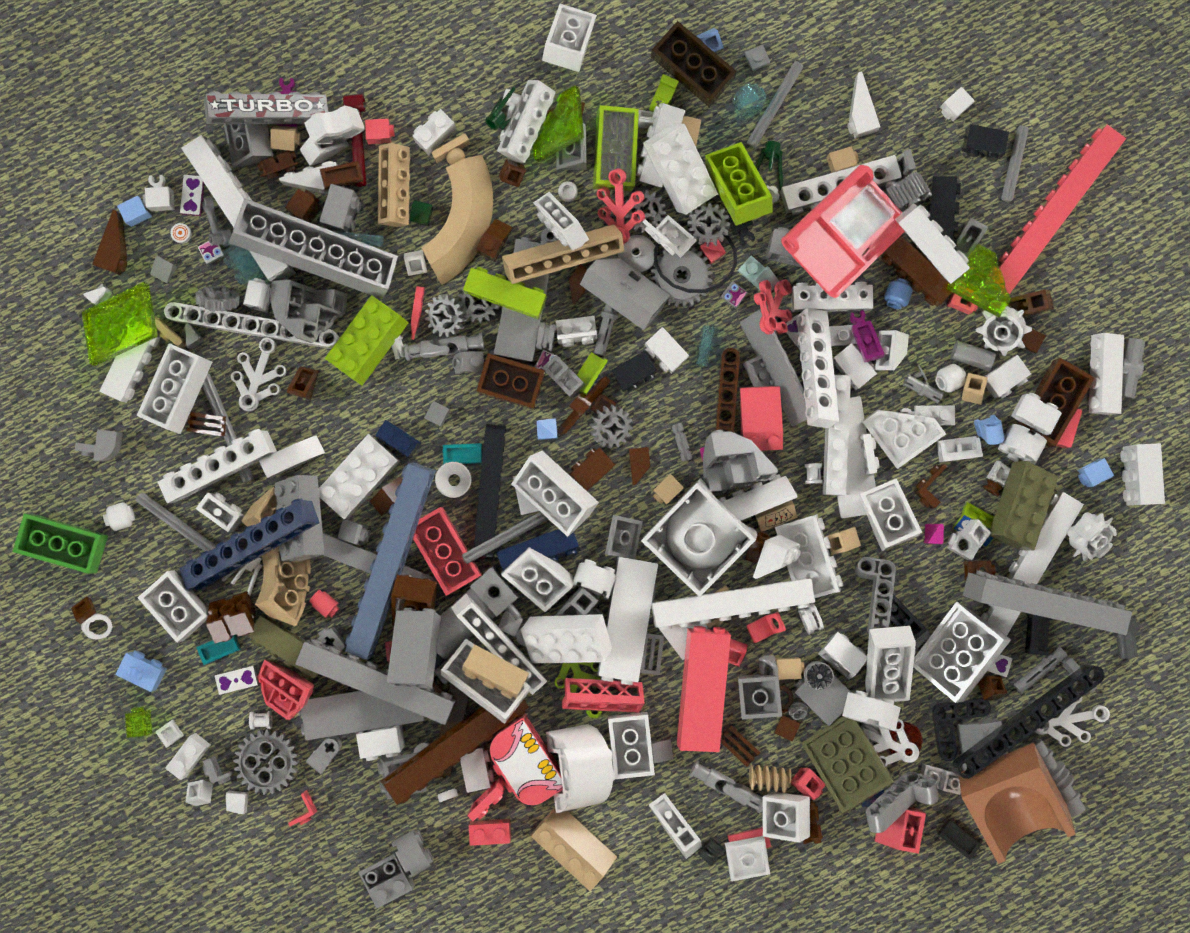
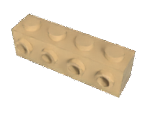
(393, 185)

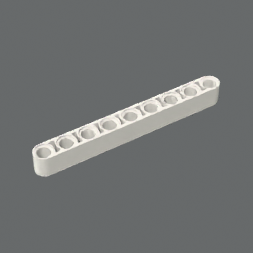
(242, 325)

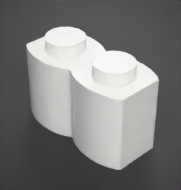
(258, 295)
(1036, 414)

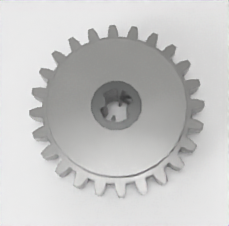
(695, 277)

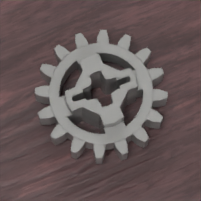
(651, 215)
(700, 224)
(217, 298)
(472, 309)
(441, 322)
(607, 419)

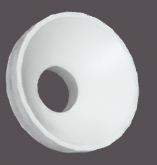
(442, 479)

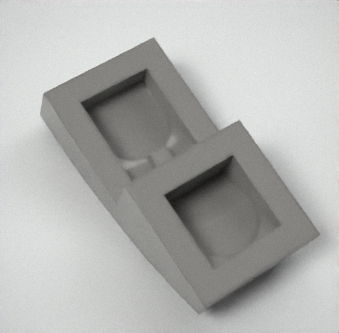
(563, 376)

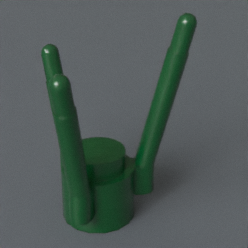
(497, 118)
(772, 152)

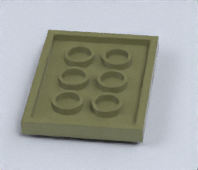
(847, 763)

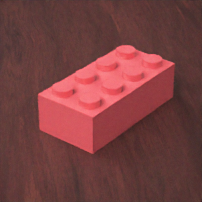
(444, 550)

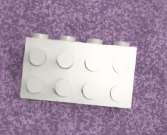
(814, 555)

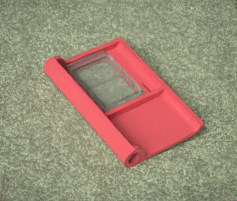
(840, 229)

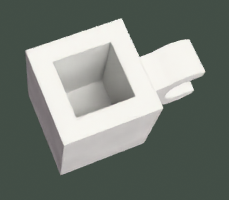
(159, 197)

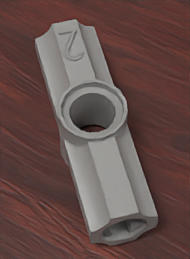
(1132, 366)

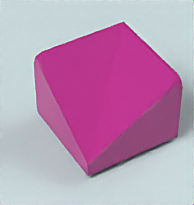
(934, 533)

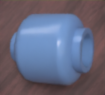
(898, 294)

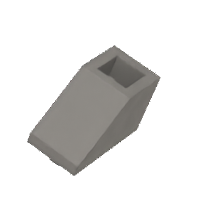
(354, 532)

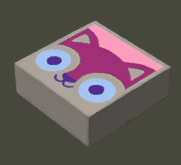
(734, 294)

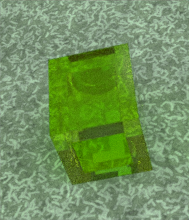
(138, 722)

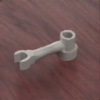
(218, 237)

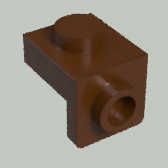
(754, 551)

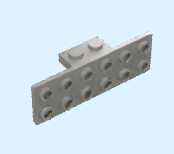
(773, 368)

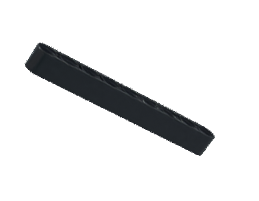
(1038, 719)

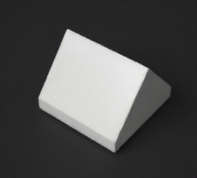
(645, 119)

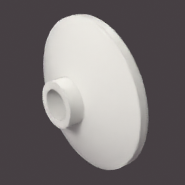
(642, 261)

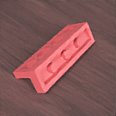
(602, 701)

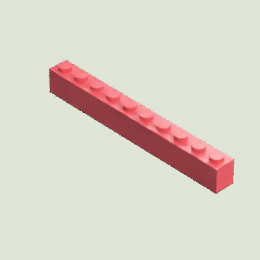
(1059, 205)

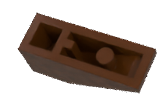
(112, 248)
(1032, 302)

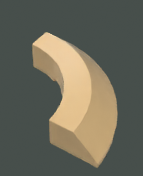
(467, 222)
(283, 581)

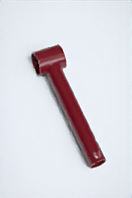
(356, 101)

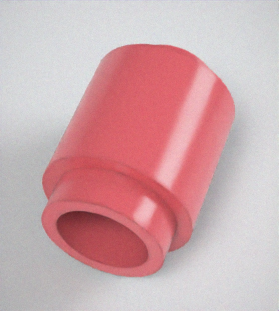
(324, 604)

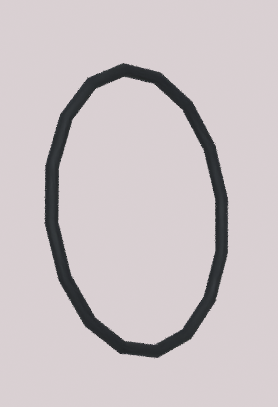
(697, 290)

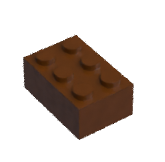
(510, 381)

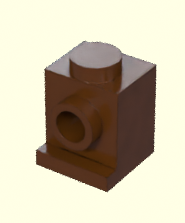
(973, 566)

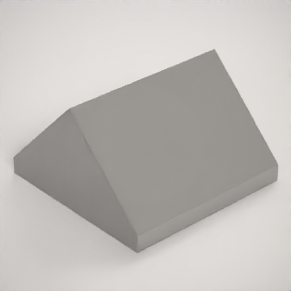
(573, 156)
(623, 537)

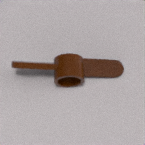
(581, 404)

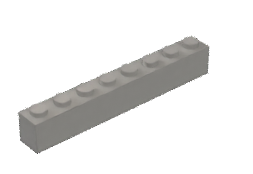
(373, 681)

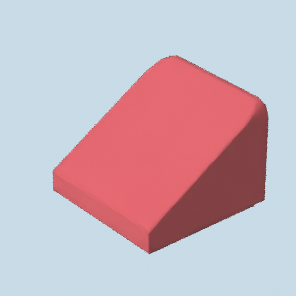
(737, 652)

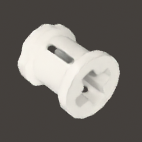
(813, 473)
(260, 720)

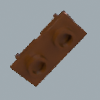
(286, 163)
(815, 829)

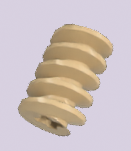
(769, 778)

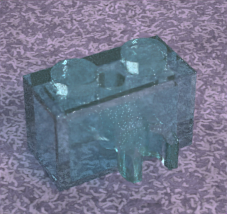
(243, 264)

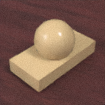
(452, 150)

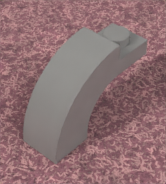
(577, 604)

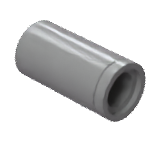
(973, 355)

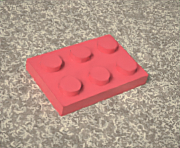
(491, 795)

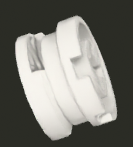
(809, 620)

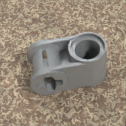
(323, 755)

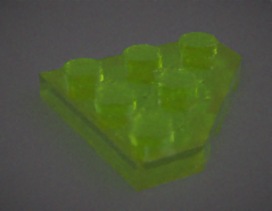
(561, 126)
(983, 282)

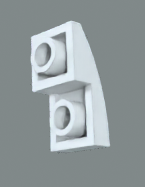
(945, 779)

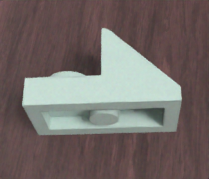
(756, 272)

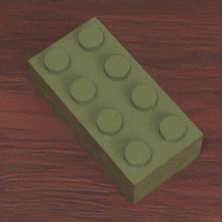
(1023, 505)

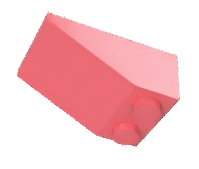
(762, 416)

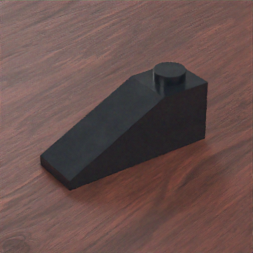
(902, 616)

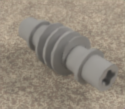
(1061, 778)

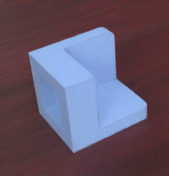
(133, 211)

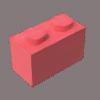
(490, 832)

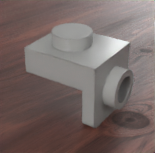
(468, 362)
(212, 769)

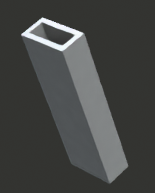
(518, 331)
(351, 713)

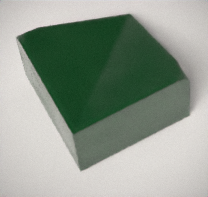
(421, 213)

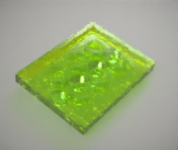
(119, 324)

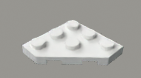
(902, 434)

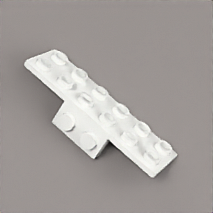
(860, 463)

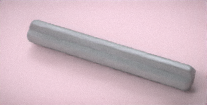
(1015, 163)

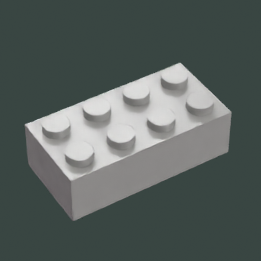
(309, 543)

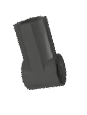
(1127, 643)

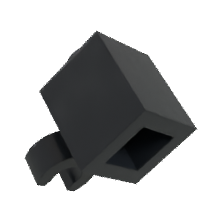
(742, 229)

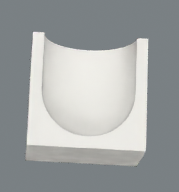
(699, 538)

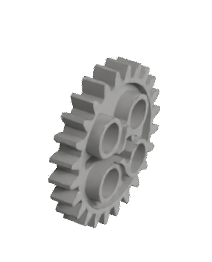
(278, 774)

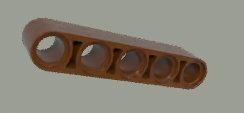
(730, 387)

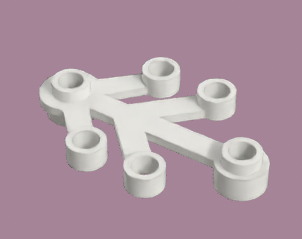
(257, 378)
(1066, 721)
(886, 742)

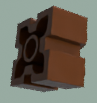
(231, 617)

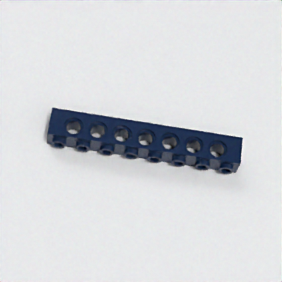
(249, 545)

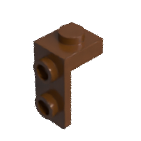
(927, 499)

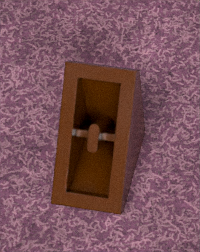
(303, 383)
(386, 496)

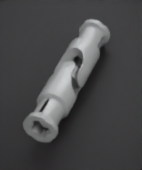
(434, 348)
(737, 791)

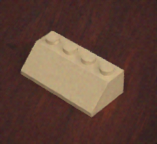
(574, 847)

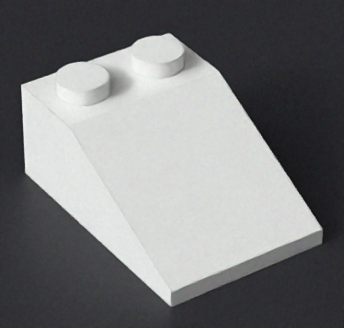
(569, 37)
(890, 515)
(539, 578)

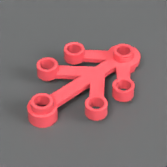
(618, 208)
(768, 322)

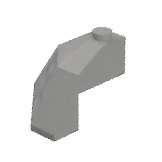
(304, 309)
(733, 463)

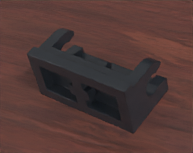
(1037, 635)

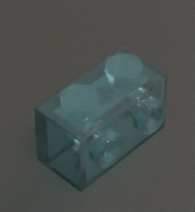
(748, 101)

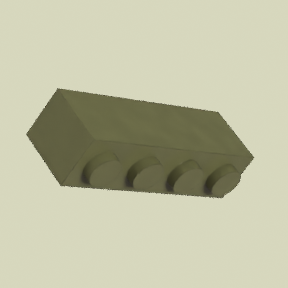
(279, 643)

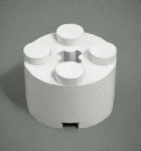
(1022, 444)
(594, 579)

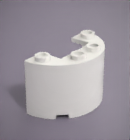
(584, 766)

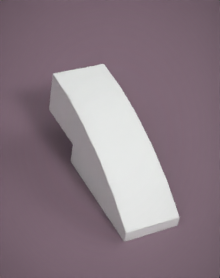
(291, 456)

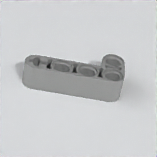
(878, 598)
(899, 798)

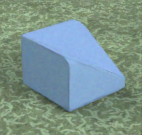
(547, 429)

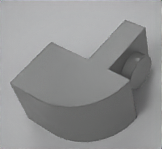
(106, 446)

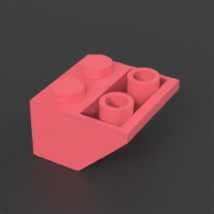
(905, 832)

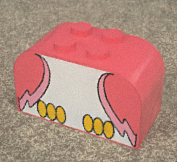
(525, 762)

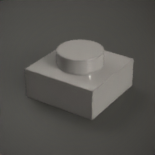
(757, 58)

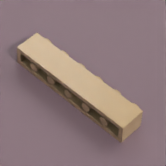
(555, 257)

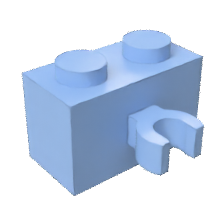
(141, 671)

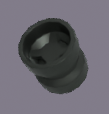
(711, 851)

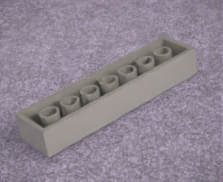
(313, 249)
(1047, 602)

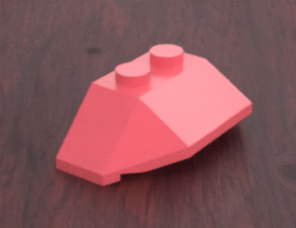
(284, 689)

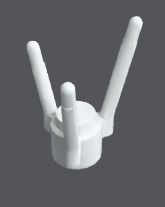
(255, 564)

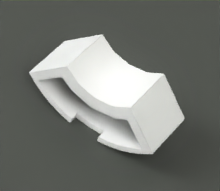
(332, 125)
(871, 711)

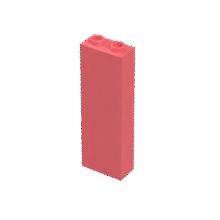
(703, 689)

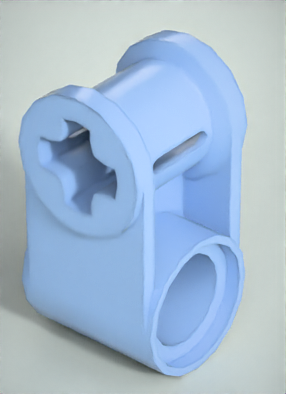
(990, 430)

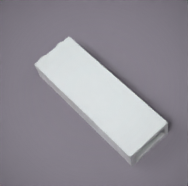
(628, 619)

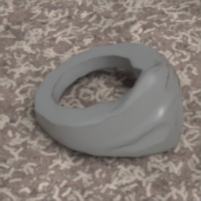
(767, 660)

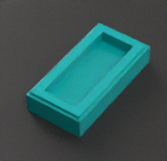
(463, 453)
(213, 651)

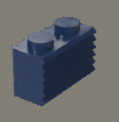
(398, 439)

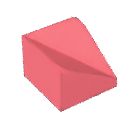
(712, 252)

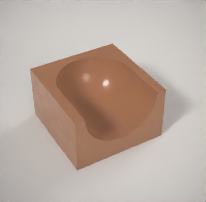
(1015, 799)

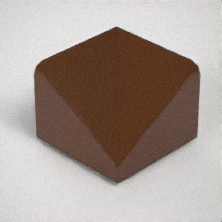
(512, 173)
(992, 687)

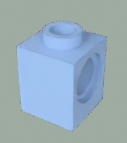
(1095, 473)

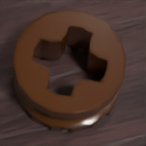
(992, 487)

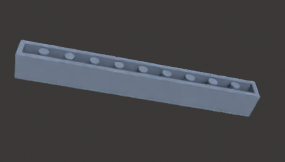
(390, 560)

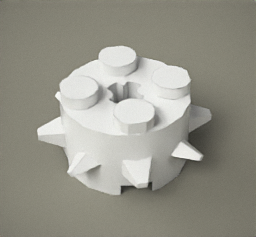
(1007, 339)
(1091, 536)

